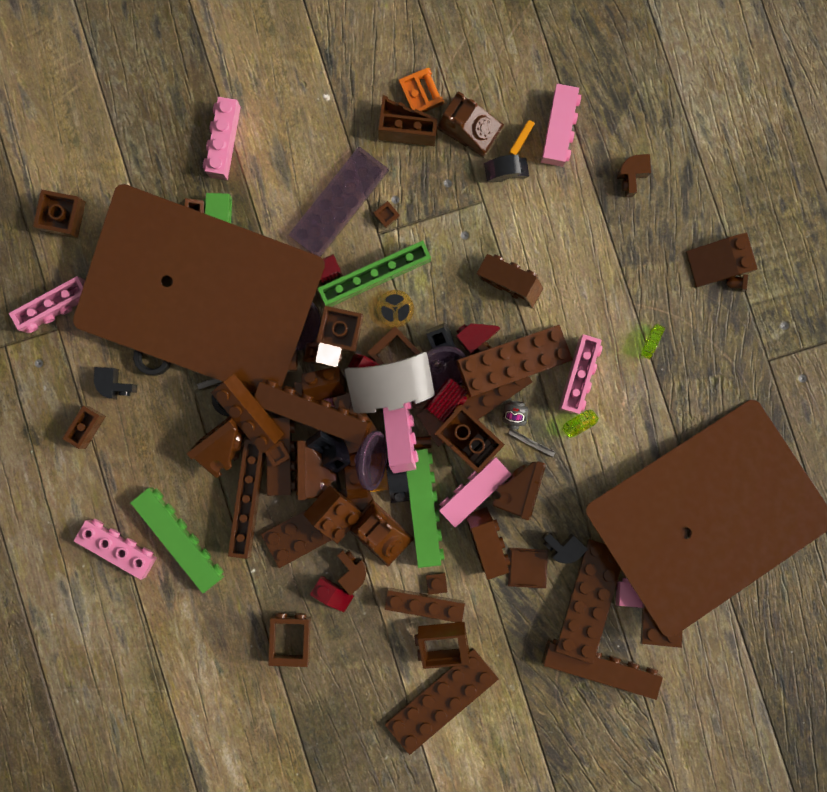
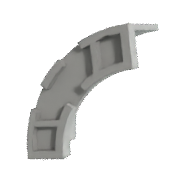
(390, 384)

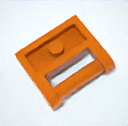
(415, 93)

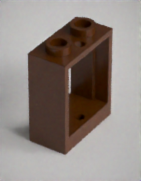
(386, 340)
(442, 658)
(289, 660)

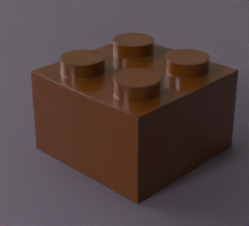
(59, 214)
(340, 328)
(333, 514)

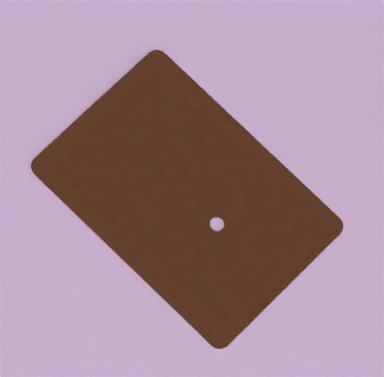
(231, 299)
(736, 495)

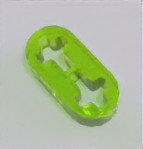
(652, 341)
(580, 423)

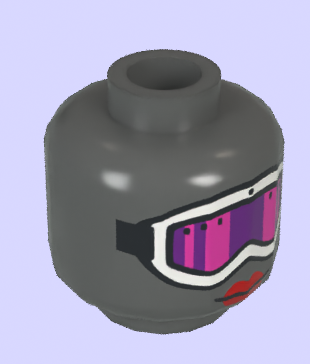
(515, 414)

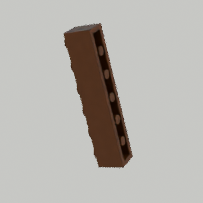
(312, 412)
(246, 501)
(606, 671)

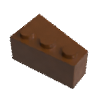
(488, 543)

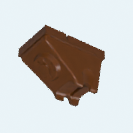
(470, 124)
(469, 439)
(218, 447)
(310, 473)
(521, 491)
(381, 533)

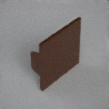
(528, 568)

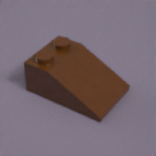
(721, 260)

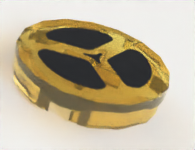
(395, 308)

